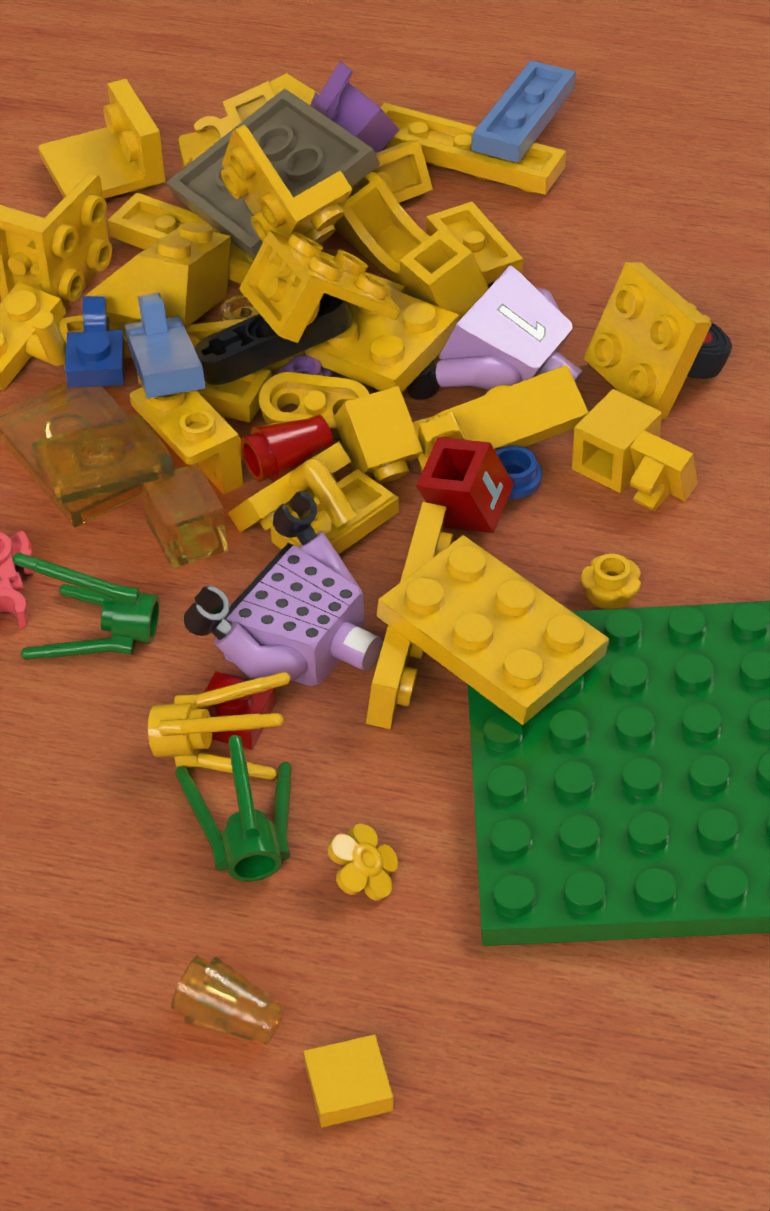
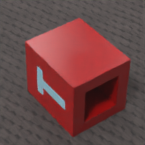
(468, 482)

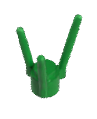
(125, 611)
(250, 843)

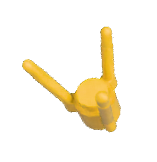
(185, 728)

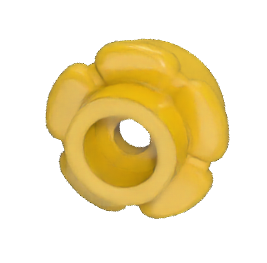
(611, 581)

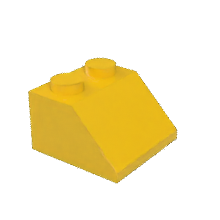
(184, 267)

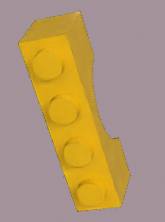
(429, 266)

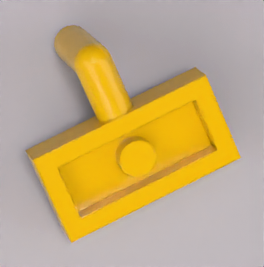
(29, 330)
(311, 477)

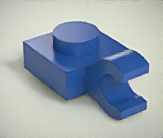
(97, 353)

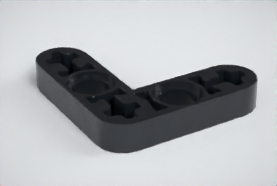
(256, 345)

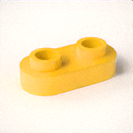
(311, 393)

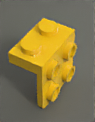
(253, 178)

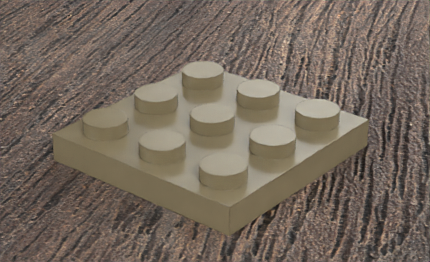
(300, 147)

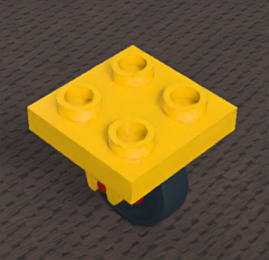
(654, 340)

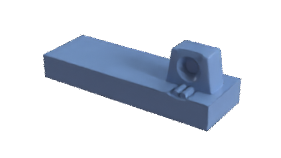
(523, 111)
(163, 351)

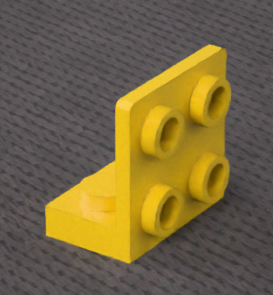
(122, 154)
(60, 250)
(294, 275)

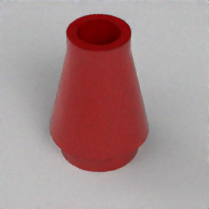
(284, 446)

